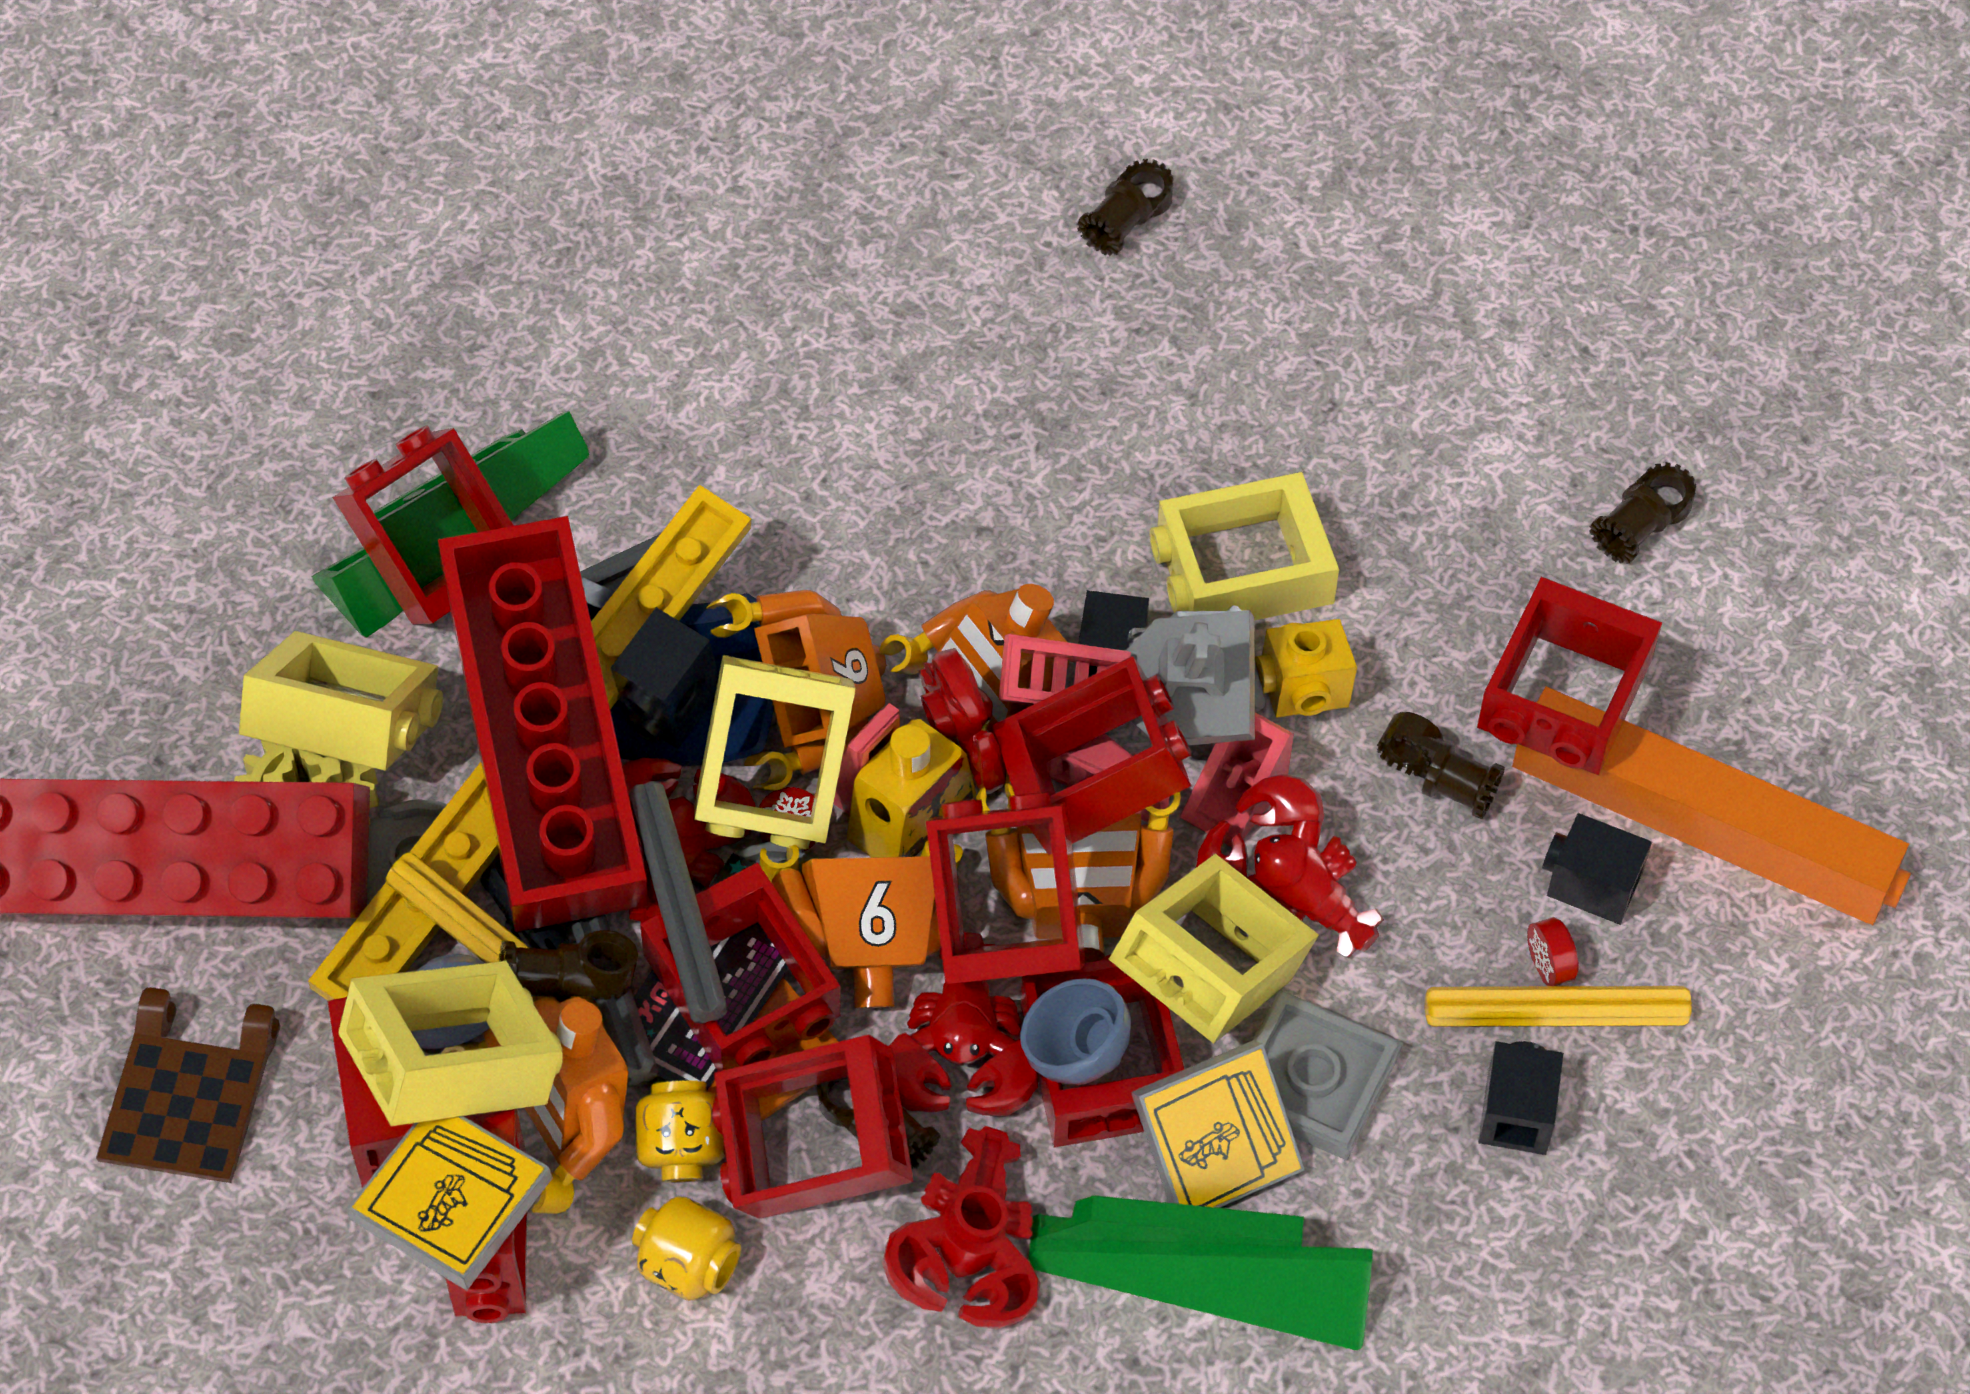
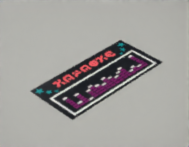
(748, 975)

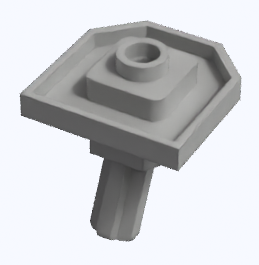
(1207, 672)

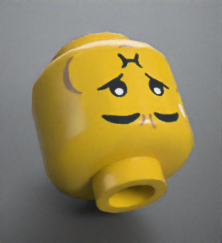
(678, 1130)
(686, 1248)

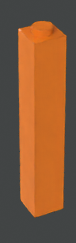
(1732, 816)

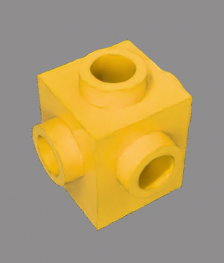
(1307, 668)

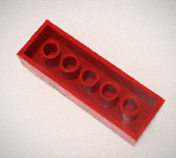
(543, 724)
(183, 848)

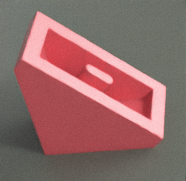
(1231, 771)

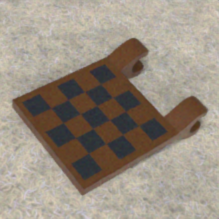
(185, 1101)

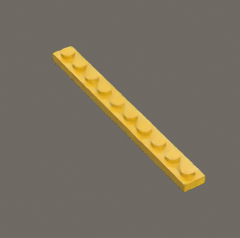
(463, 835)

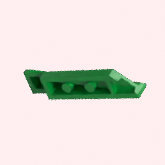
(518, 472)
(1211, 1262)

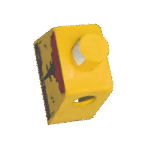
(907, 787)

